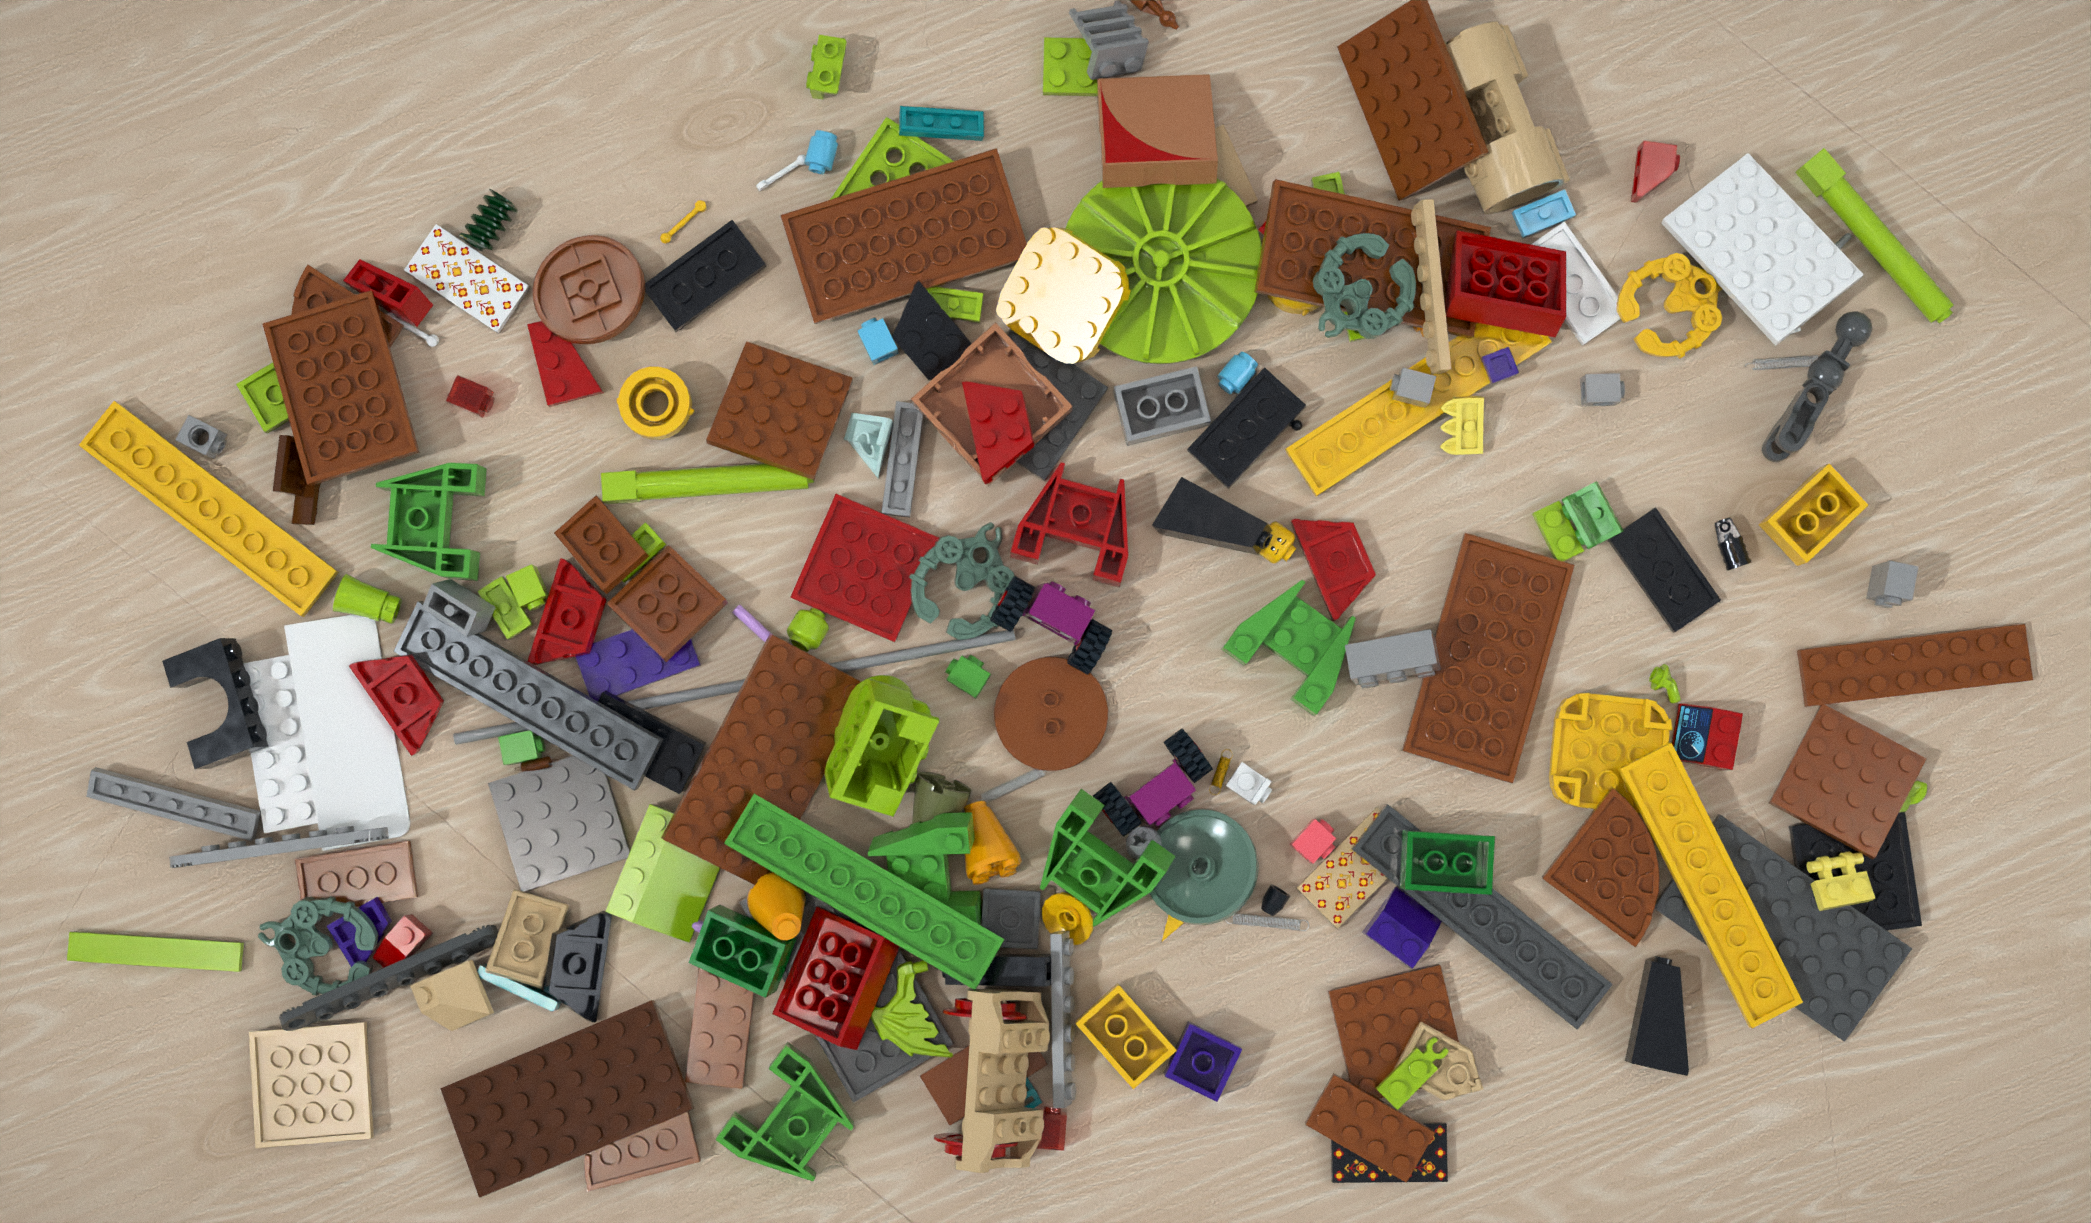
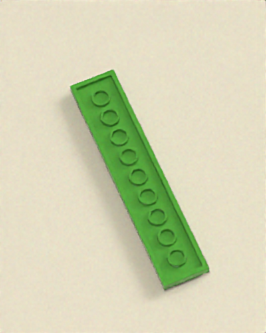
(864, 891)

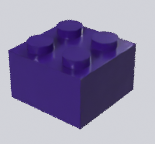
(1202, 1061)

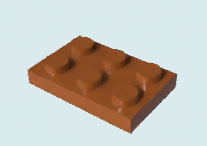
(601, 544)

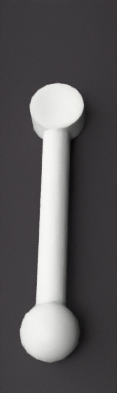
(764, 184)
(431, 340)

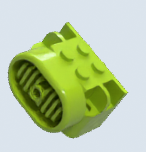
(878, 744)

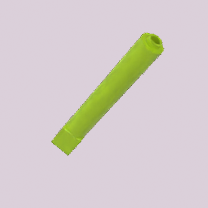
(1826, 179)
(694, 482)

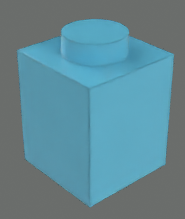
(877, 340)

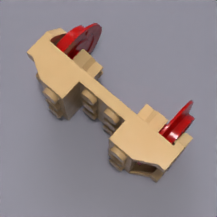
(997, 1080)

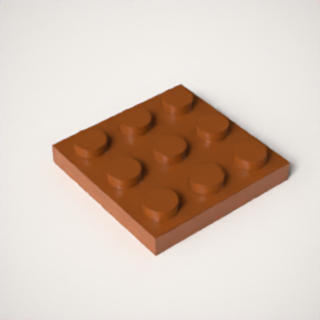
(667, 603)

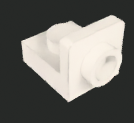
(1249, 784)

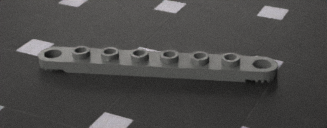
(381, 981)

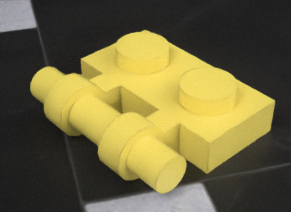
(1841, 890)

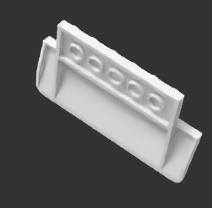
(328, 743)

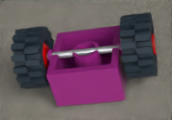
(1058, 613)
(1162, 792)

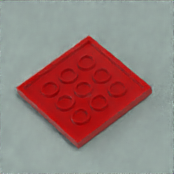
(862, 568)

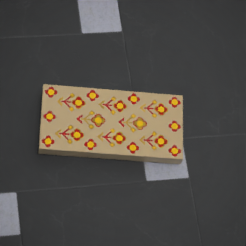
(1342, 879)

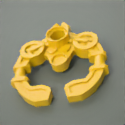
(1683, 298)

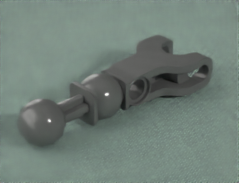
(1823, 378)

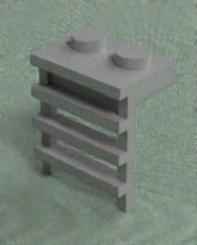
(1112, 51)

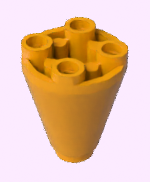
(992, 848)

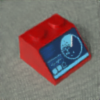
(1706, 736)

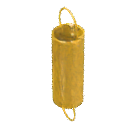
(1220, 772)

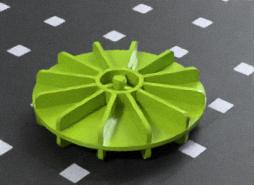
(1186, 261)

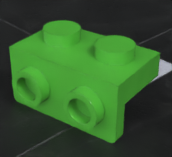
(1591, 515)

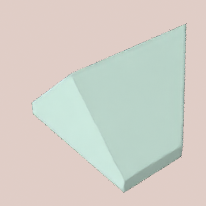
(869, 438)

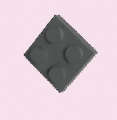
(1012, 916)

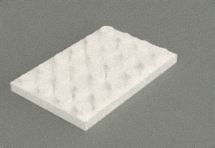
(1762, 249)

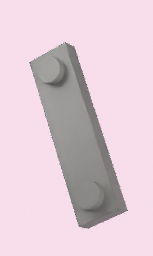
(902, 460)

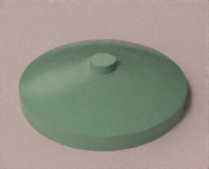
(1211, 869)

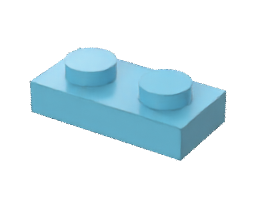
(1543, 213)

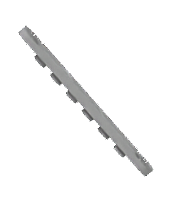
(289, 843)

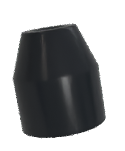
(1274, 900)

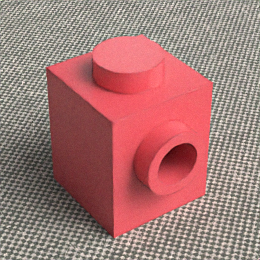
(1314, 841)

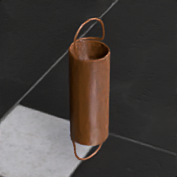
(536, 764)

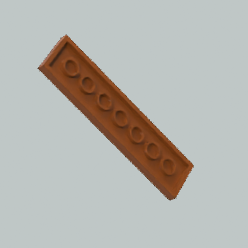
(1915, 665)

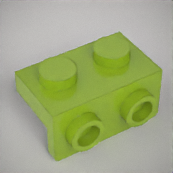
(827, 67)

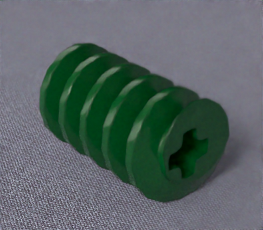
(488, 222)

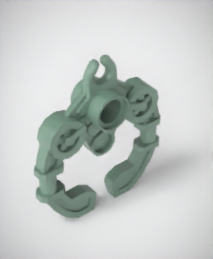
(1355, 297)
(968, 574)
(310, 942)

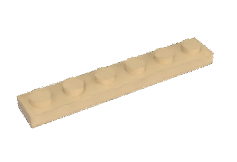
(1432, 288)

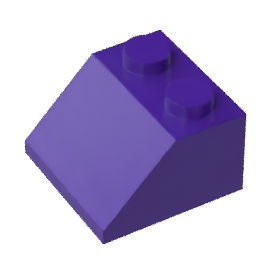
(1403, 927)

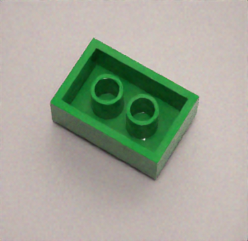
(1447, 862)
(741, 951)

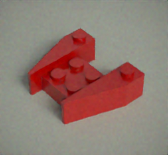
(1079, 517)

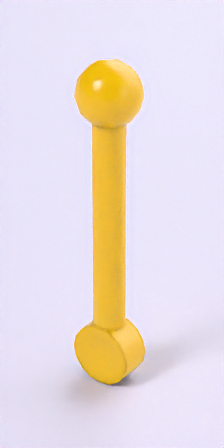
(700, 206)

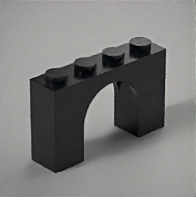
(242, 728)

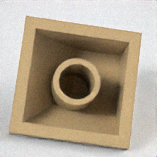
(453, 996)

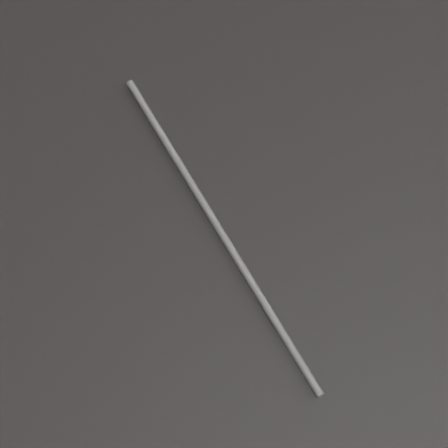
(735, 686)

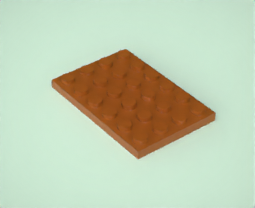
(1412, 98)
(340, 388)

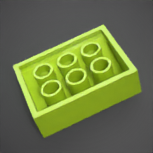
(661, 882)

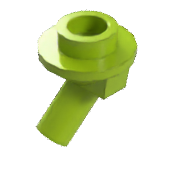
(1661, 678)

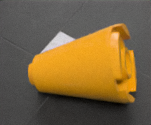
(777, 905)

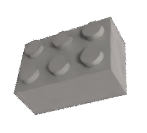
(1161, 406)
(1393, 658)

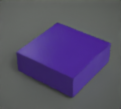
(1500, 365)

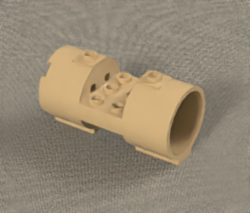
(1520, 157)

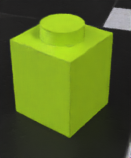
(528, 587)

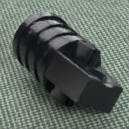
(1729, 534)

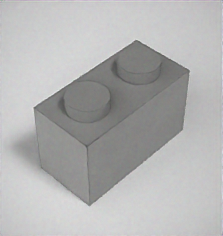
(1892, 583)
(458, 607)

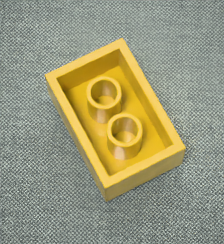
(1813, 514)
(1125, 1036)

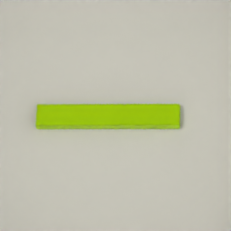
(155, 951)

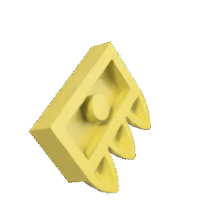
(1465, 425)

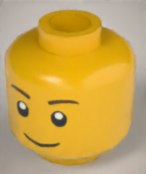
(1280, 544)

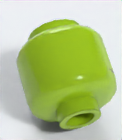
(807, 629)

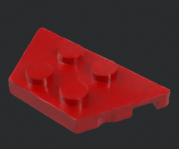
(998, 426)
(1335, 560)
(568, 617)
(402, 696)

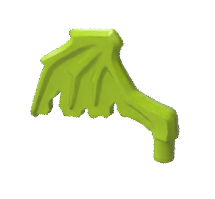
(905, 1021)

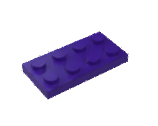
(630, 663)

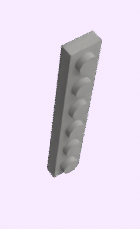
(173, 804)
(1062, 1007)

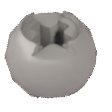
(1139, 839)

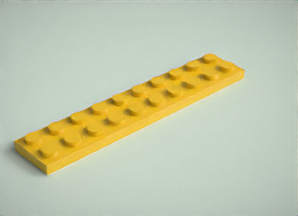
(1381, 422)
(208, 508)
(1710, 885)

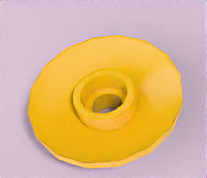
(1069, 914)

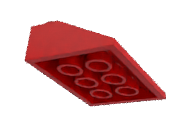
(1506, 284)
(836, 979)

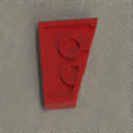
(560, 367)

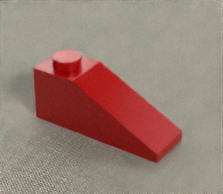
(391, 292)

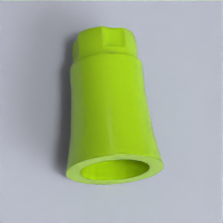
(365, 600)

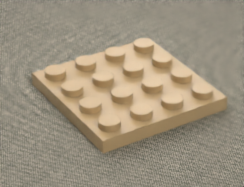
(311, 1085)

